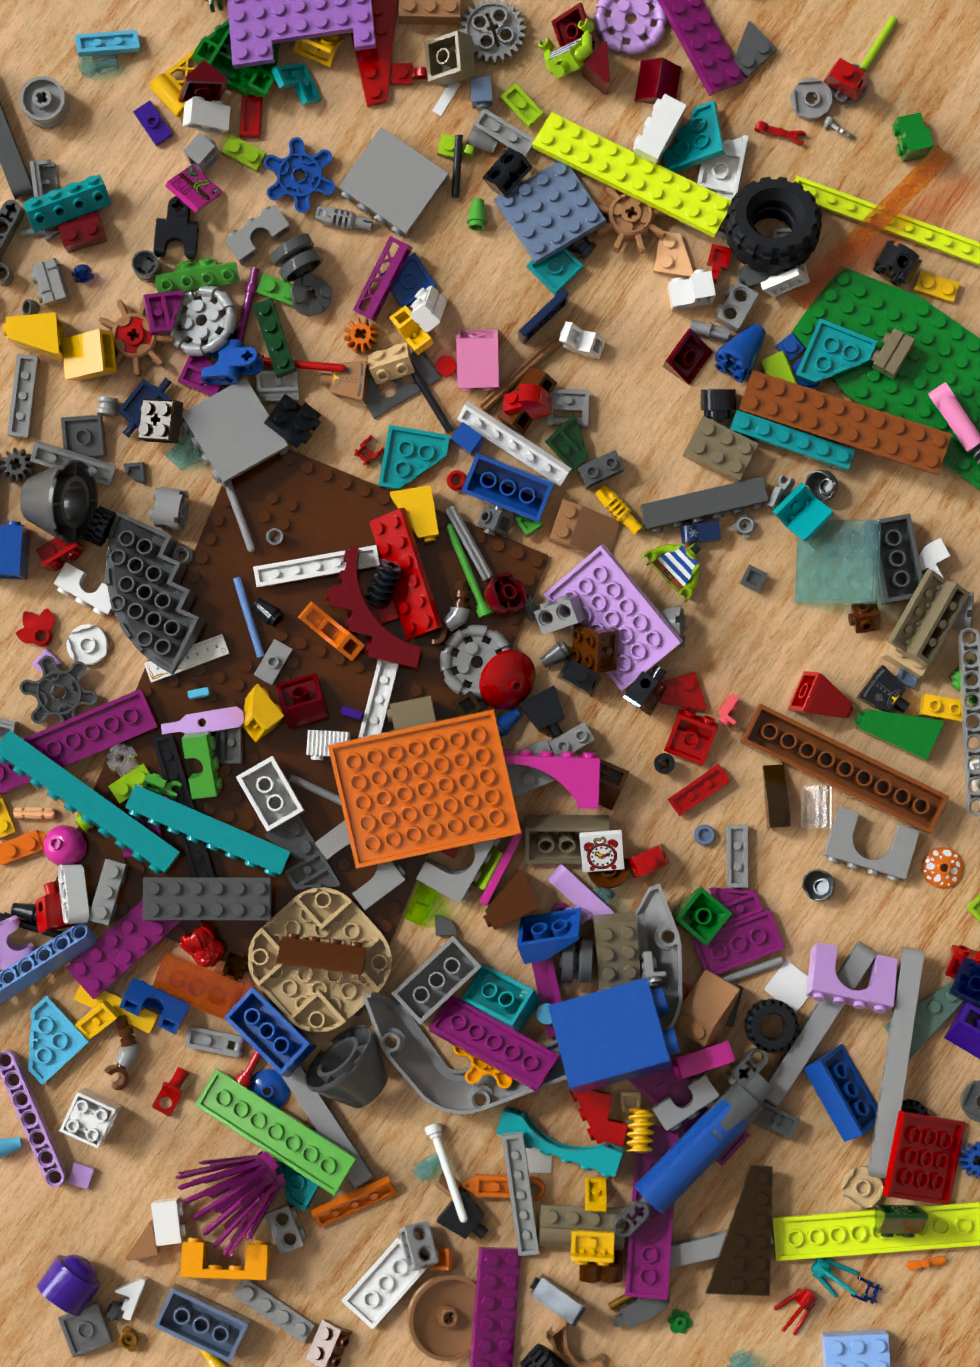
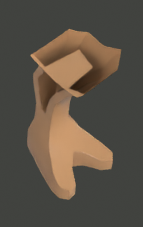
(558, 1338)

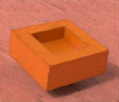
(444, 1260)

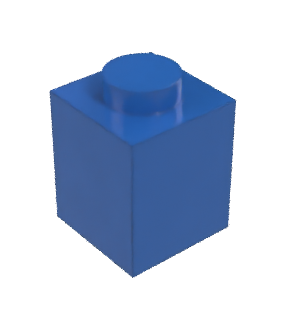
(467, 439)

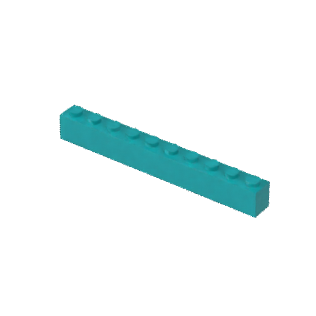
(87, 803)

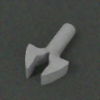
(29, 232)

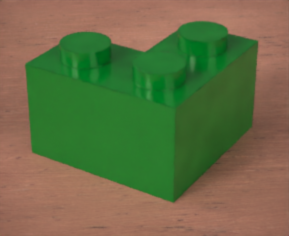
(912, 137)

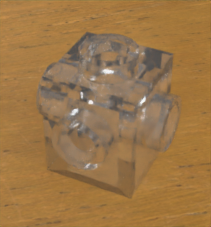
(129, 762)

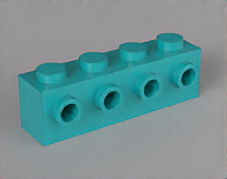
(66, 203)

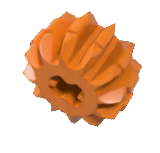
(362, 328)

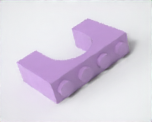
(825, 985)

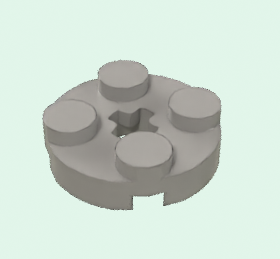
(801, 92)

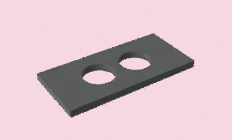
(378, 404)

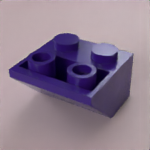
(966, 1029)

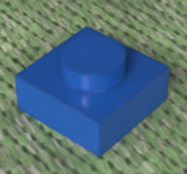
(791, 347)

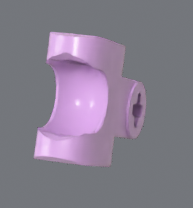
(10, 951)

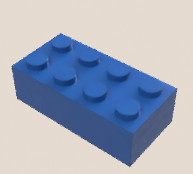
(270, 1032)

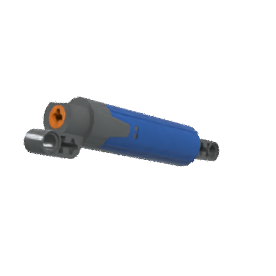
(701, 1143)

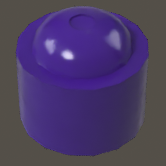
(70, 1283)

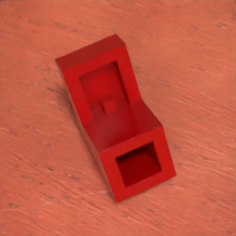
(528, 398)

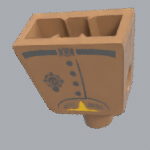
(351, 383)

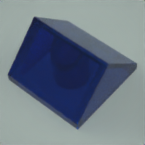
(967, 982)

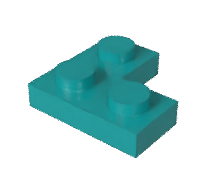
(299, 77)

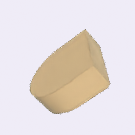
(630, 1099)

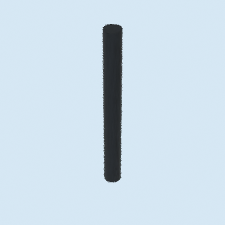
(431, 401)

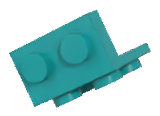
(803, 512)

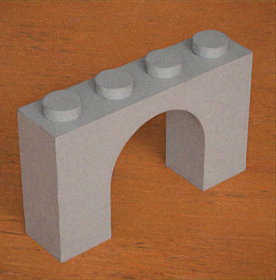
(840, 847)
(386, 876)
(456, 882)

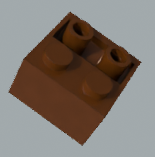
(610, 783)

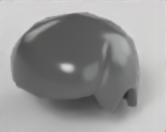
(822, 484)
(818, 885)

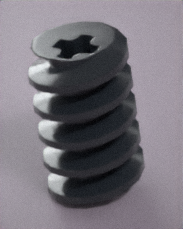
(384, 583)

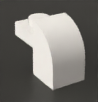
(581, 341)
(933, 554)

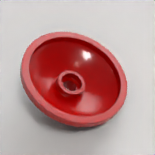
(501, 674)

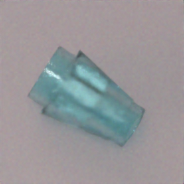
(425, 1168)

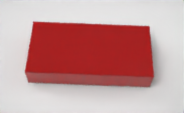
(251, 117)

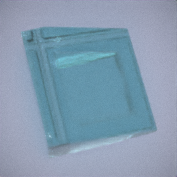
(603, 894)

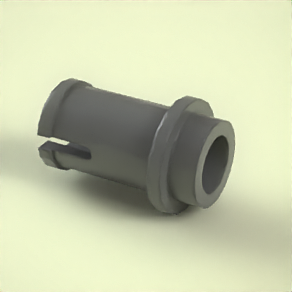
(529, 607)

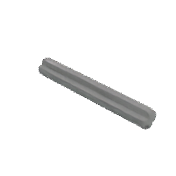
(469, 543)

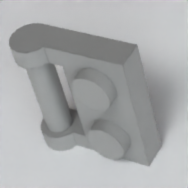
(569, 401)

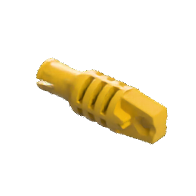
(618, 509)

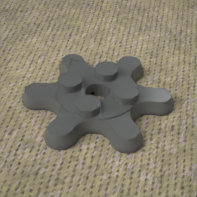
(54, 677)

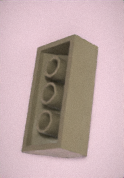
(556, 837)

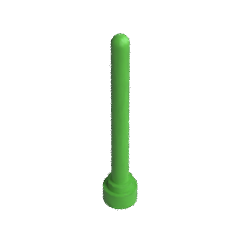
(482, 607)

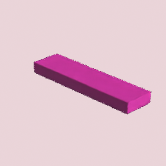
(501, 868)

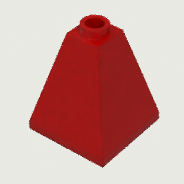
(819, 696)

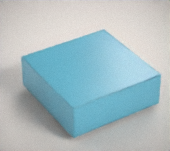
(199, 693)

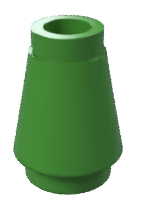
(477, 215)

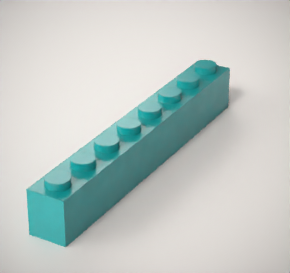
(207, 829)

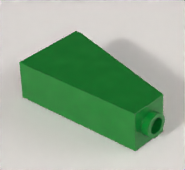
(901, 731)

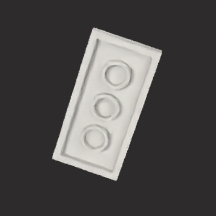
(381, 1285)

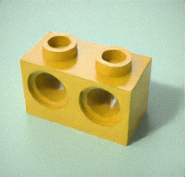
(940, 708)

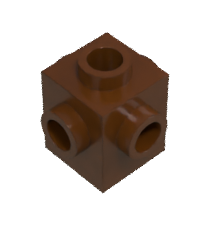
(865, 618)

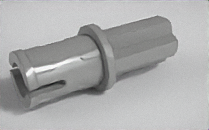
(710, 330)

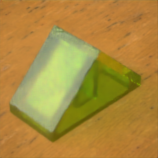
(421, 904)

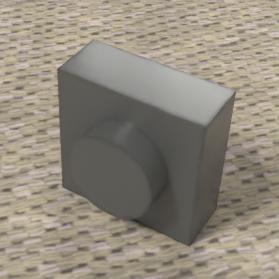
(753, 578)

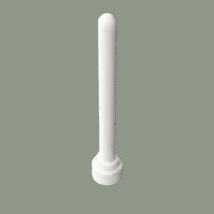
(434, 1132)

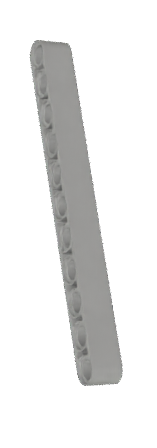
(896, 1059)

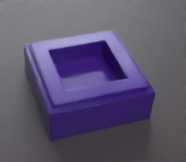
(352, 713)

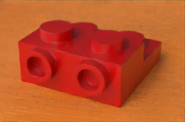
(691, 736)

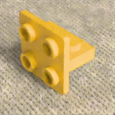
(319, 49)
(592, 1247)

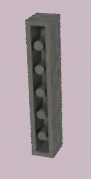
(703, 504)

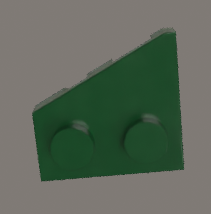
(568, 443)

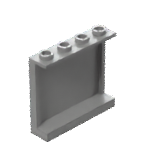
(392, 182)
(232, 431)

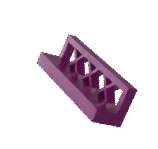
(387, 280)
(547, 987)

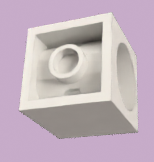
(90, 1118)

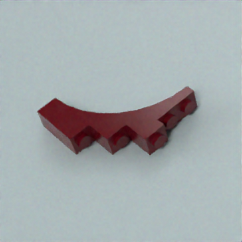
(349, 597)

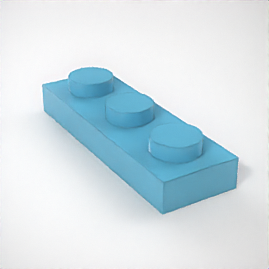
(107, 43)

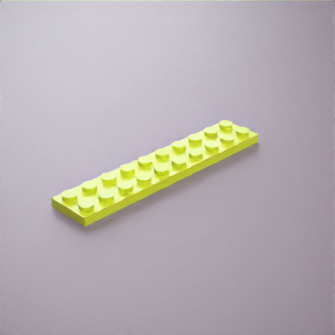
(632, 174)
(855, 1232)

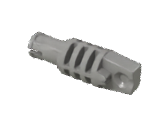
(342, 218)

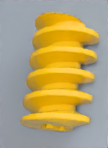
(641, 1130)

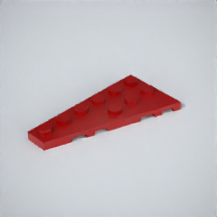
(376, 62)

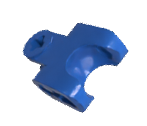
(232, 361)

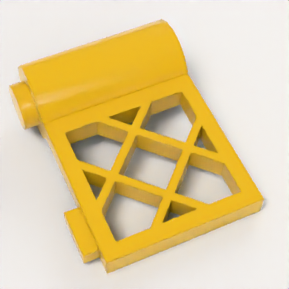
(168, 88)

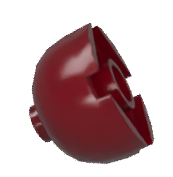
(505, 594)

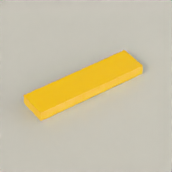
(144, 1022)

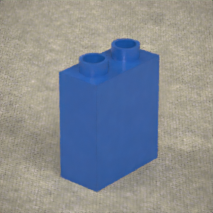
(613, 1035)

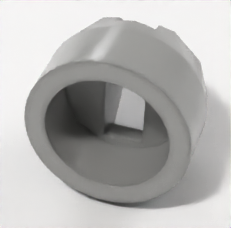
(278, 538)

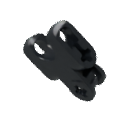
(176, 228)

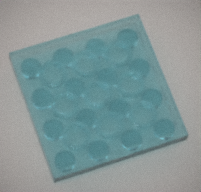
(839, 564)

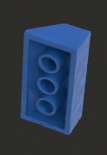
(508, 487)
(842, 1092)

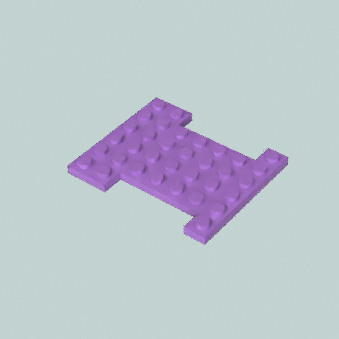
(261, 23)

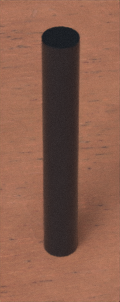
(457, 166)

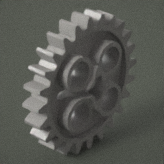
(510, 25)

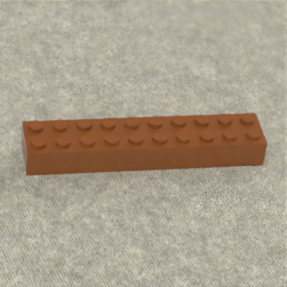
(845, 422)
(844, 769)

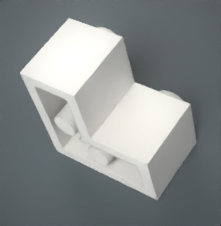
(692, 292)

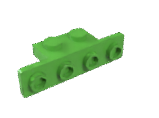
(194, 275)

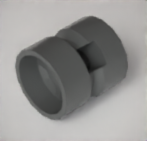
(146, 266)

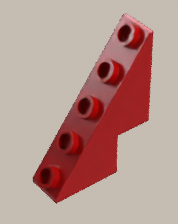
(595, 1109)

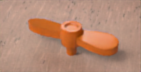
(926, 1263)

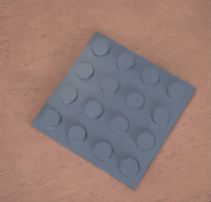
(550, 211)

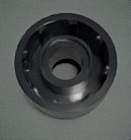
(718, 403)

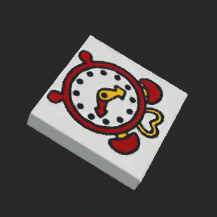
(601, 850)

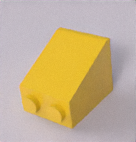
(37, 333)

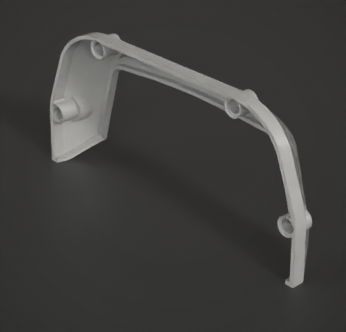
(447, 1087)

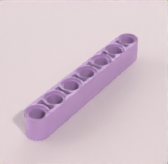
(31, 1128)

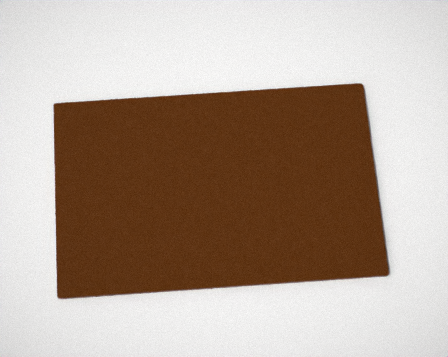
(318, 515)

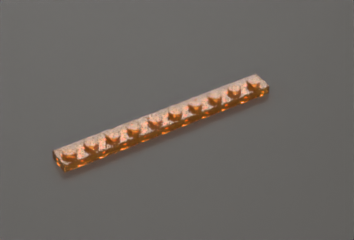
(871, 226)

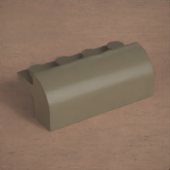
(928, 618)
(560, 1220)

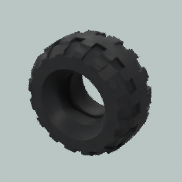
(773, 200)

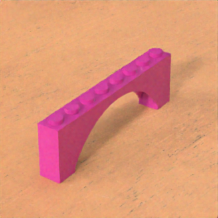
(575, 772)

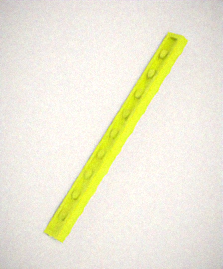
(900, 226)

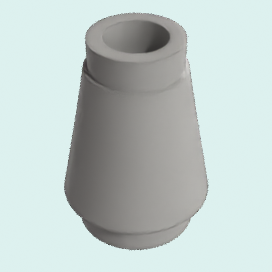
(481, 140)

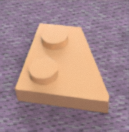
(672, 256)

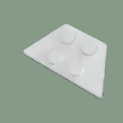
(724, 172)

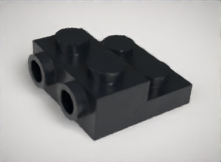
(293, 420)

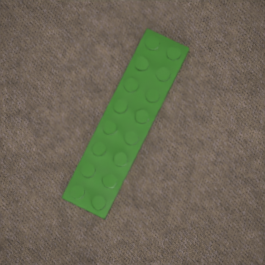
(276, 1132)

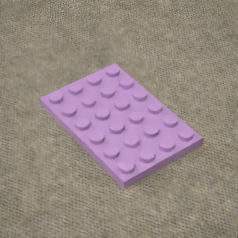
(617, 602)

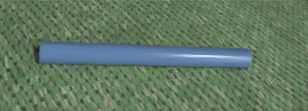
(248, 617)

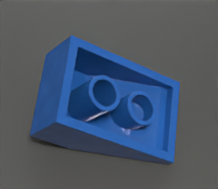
(547, 934)

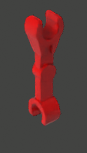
(763, 127)

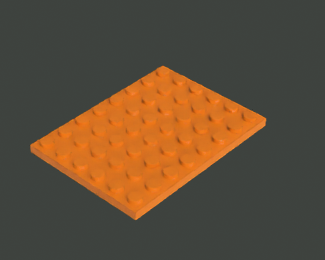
(424, 788)

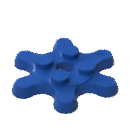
(299, 161)

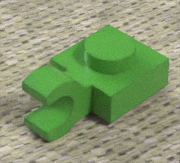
(157, 784)

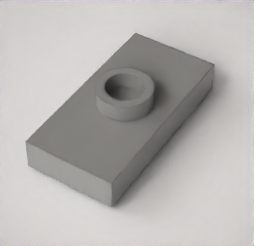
(273, 662)

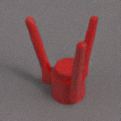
(805, 1300)

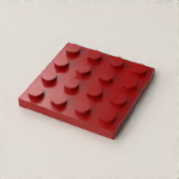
(924, 1158)

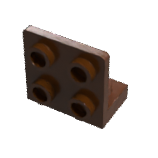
(595, 648)

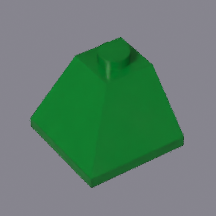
(701, 915)

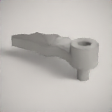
(830, 121)

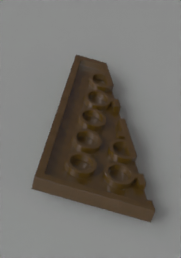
(746, 1249)

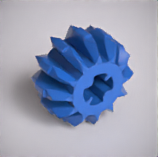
(968, 1163)

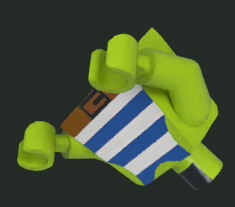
(571, 55)
(677, 566)

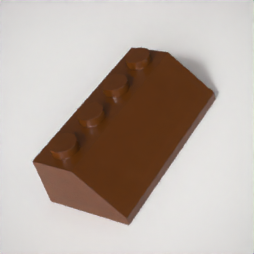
(322, 955)

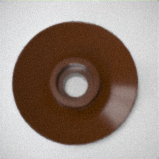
(614, 880)

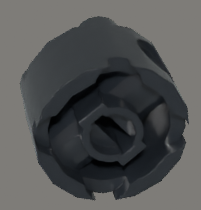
(897, 263)

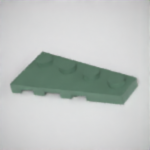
(930, 1016)

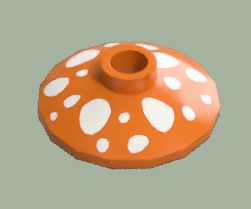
(932, 871)

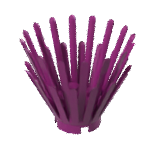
(250, 1190)

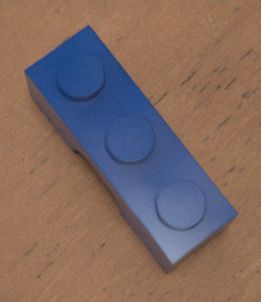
(141, 996)

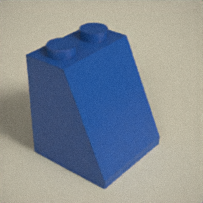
(14, 551)

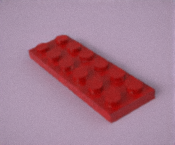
(413, 593)

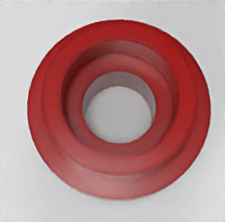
(450, 478)

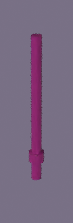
(250, 289)

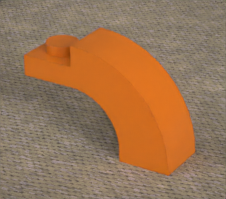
(331, 631)

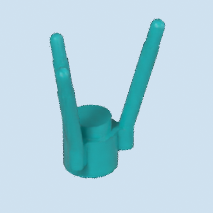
(821, 1268)

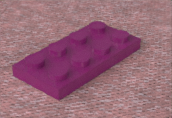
(740, 943)

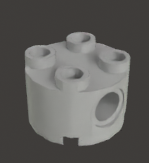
(170, 508)

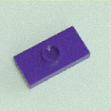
(153, 123)

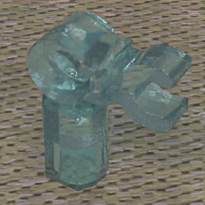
(89, 67)

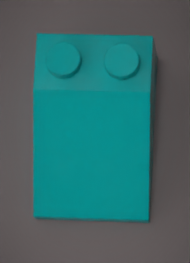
(501, 998)

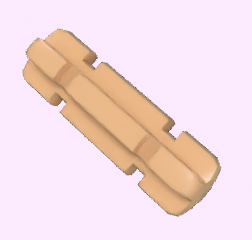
(34, 813)

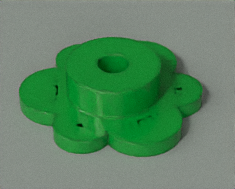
(678, 1316)

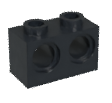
(507, 172)

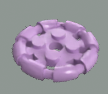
(627, 31)

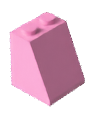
(477, 359)

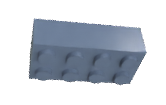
(202, 1323)

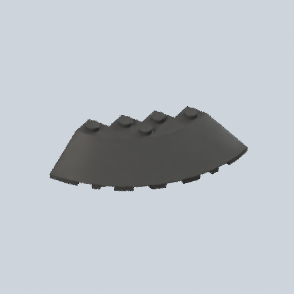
(148, 593)

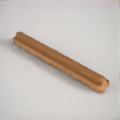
(515, 377)

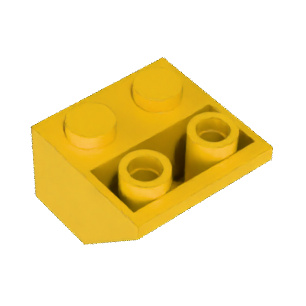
(260, 713)

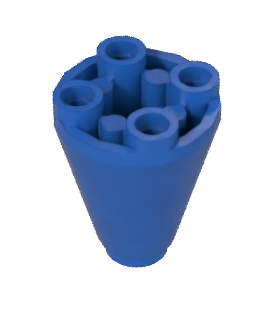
(740, 353)

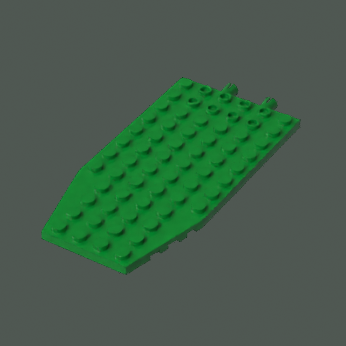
(941, 354)

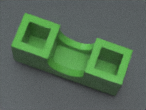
(201, 746)

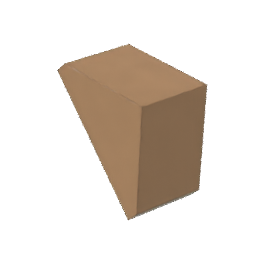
(145, 1245)

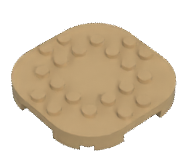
(311, 996)

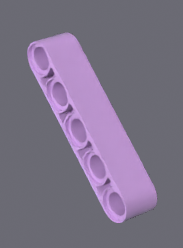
(577, 892)

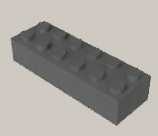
(207, 898)

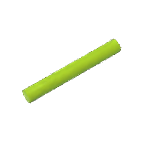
(878, 43)

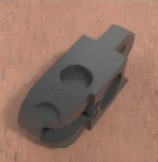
(639, 1311)

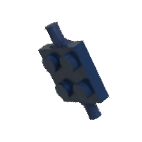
(132, 406)

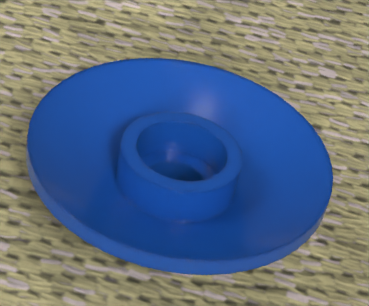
(273, 1080)

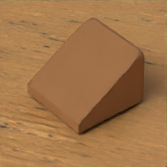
(441, 1183)

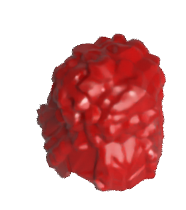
(203, 946)

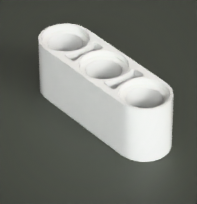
(73, 894)

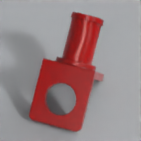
(172, 1091)

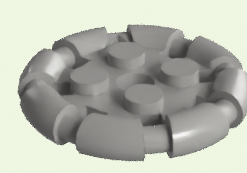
(215, 322)
(465, 655)

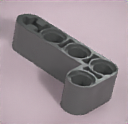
(5, 238)

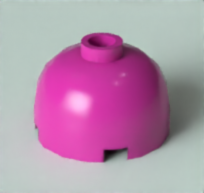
(65, 845)

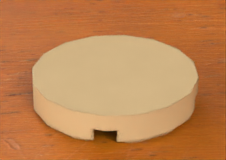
(860, 1189)

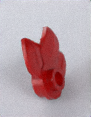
(36, 625)

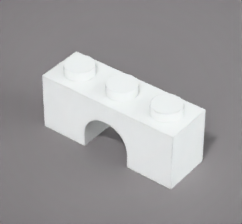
(71, 581)

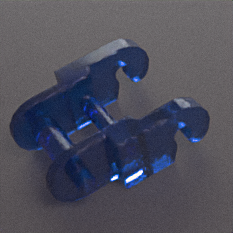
(865, 1298)

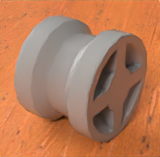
(107, 406)

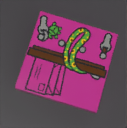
(193, 188)

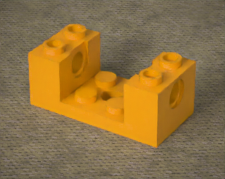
(195, 1262)

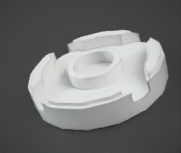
(87, 644)

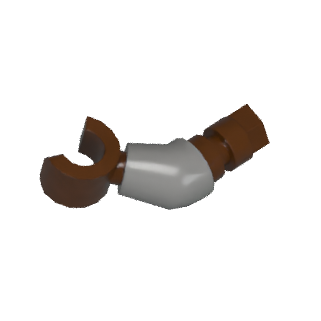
(458, 613)
(127, 1055)

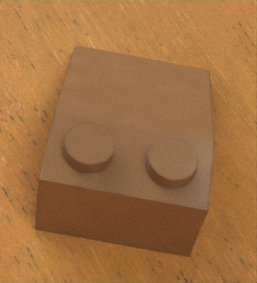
(583, 528)
(707, 1009)

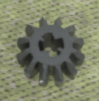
(24, 460)

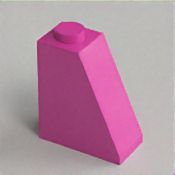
(702, 1061)

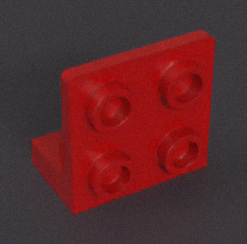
(58, 552)

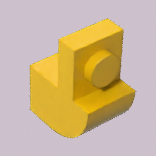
(411, 331)

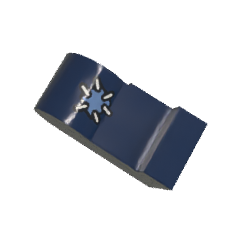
(701, 532)

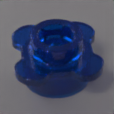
(82, 273)

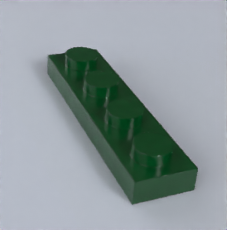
(274, 338)

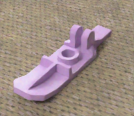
(215, 721)

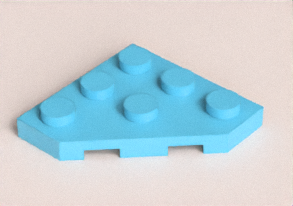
(52, 1040)

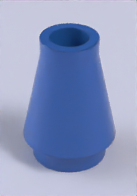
(508, 721)

